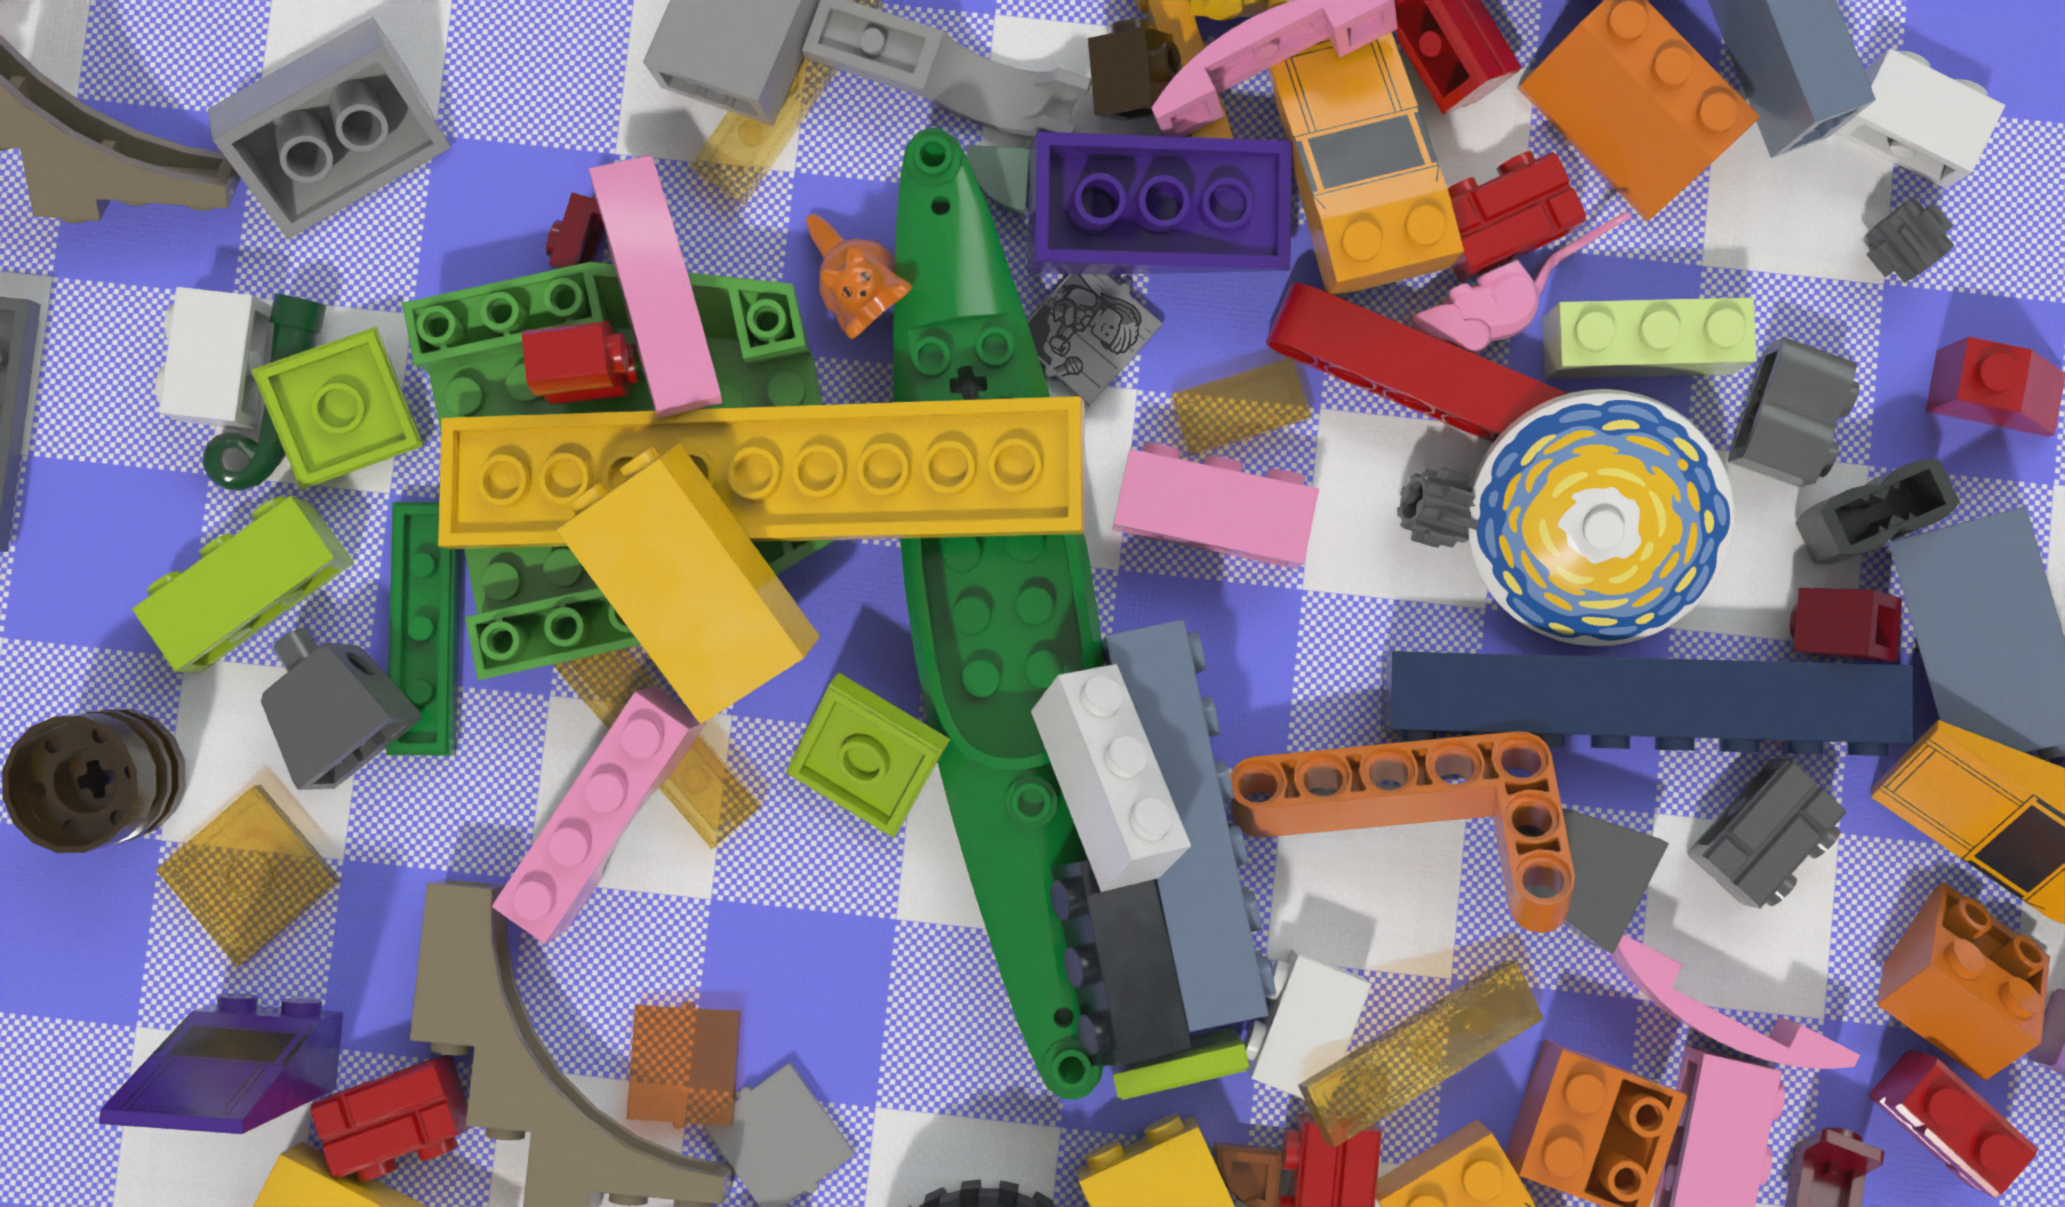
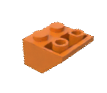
(1967, 983)
(1594, 1129)

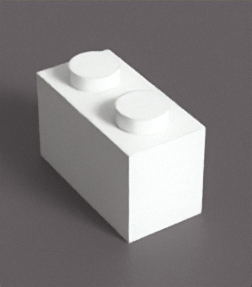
(1924, 118)
(210, 358)
(1306, 1022)

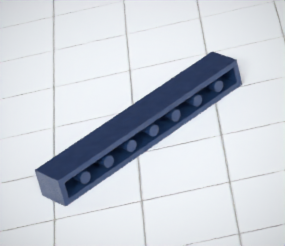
(1649, 698)

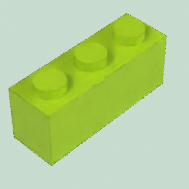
(241, 584)

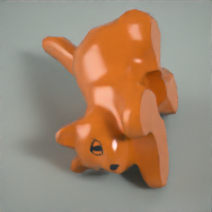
(855, 277)

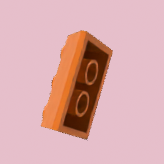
(1638, 102)

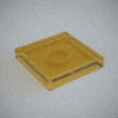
(248, 875)

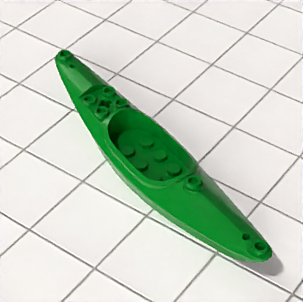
(992, 611)

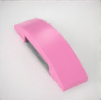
(1257, 44)
(1787, 1044)

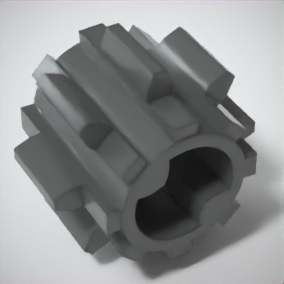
(1909, 240)
(1437, 507)

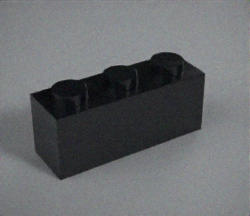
(1119, 967)

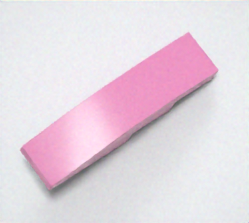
(655, 286)

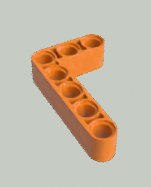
(1424, 799)

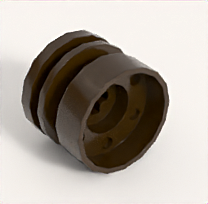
(60, 785)

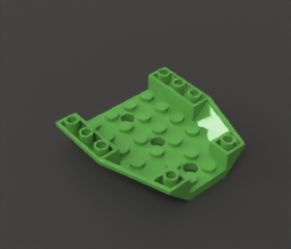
(540, 601)

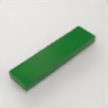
(424, 628)

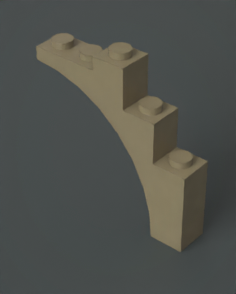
(85, 158)
(575, 1150)

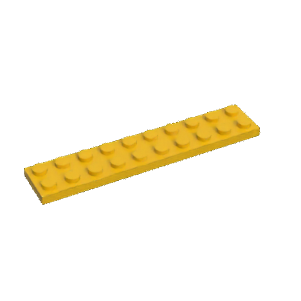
(783, 469)

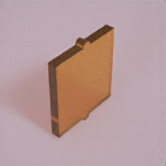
(684, 1065)

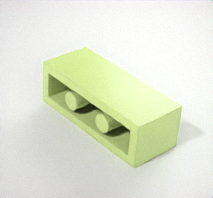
(1649, 338)

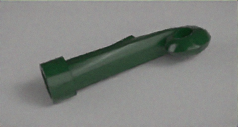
(294, 331)

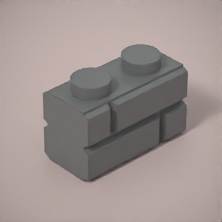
(1768, 834)

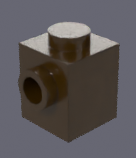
(1131, 69)

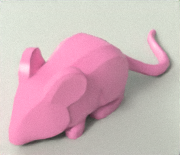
(1499, 304)

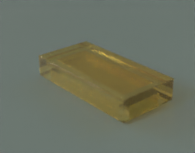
(1240, 406)

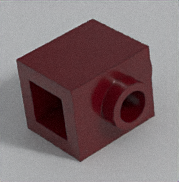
(1846, 624)

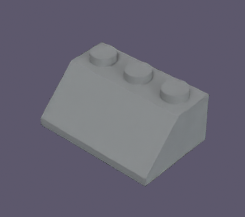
(327, 128)

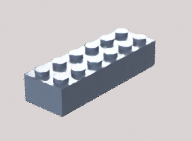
(1201, 893)

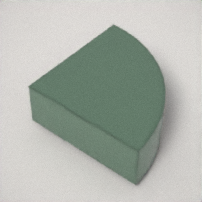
(1002, 175)

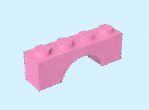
(599, 807)

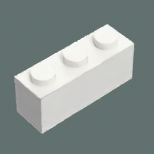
(1109, 777)

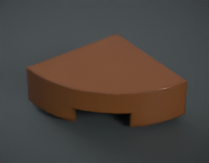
(1251, 1172)

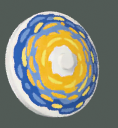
(1601, 517)

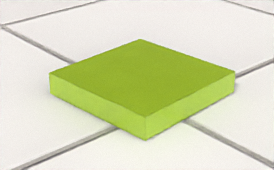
(338, 407)
(866, 755)
(1211, 1057)

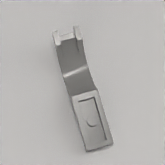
(941, 70)

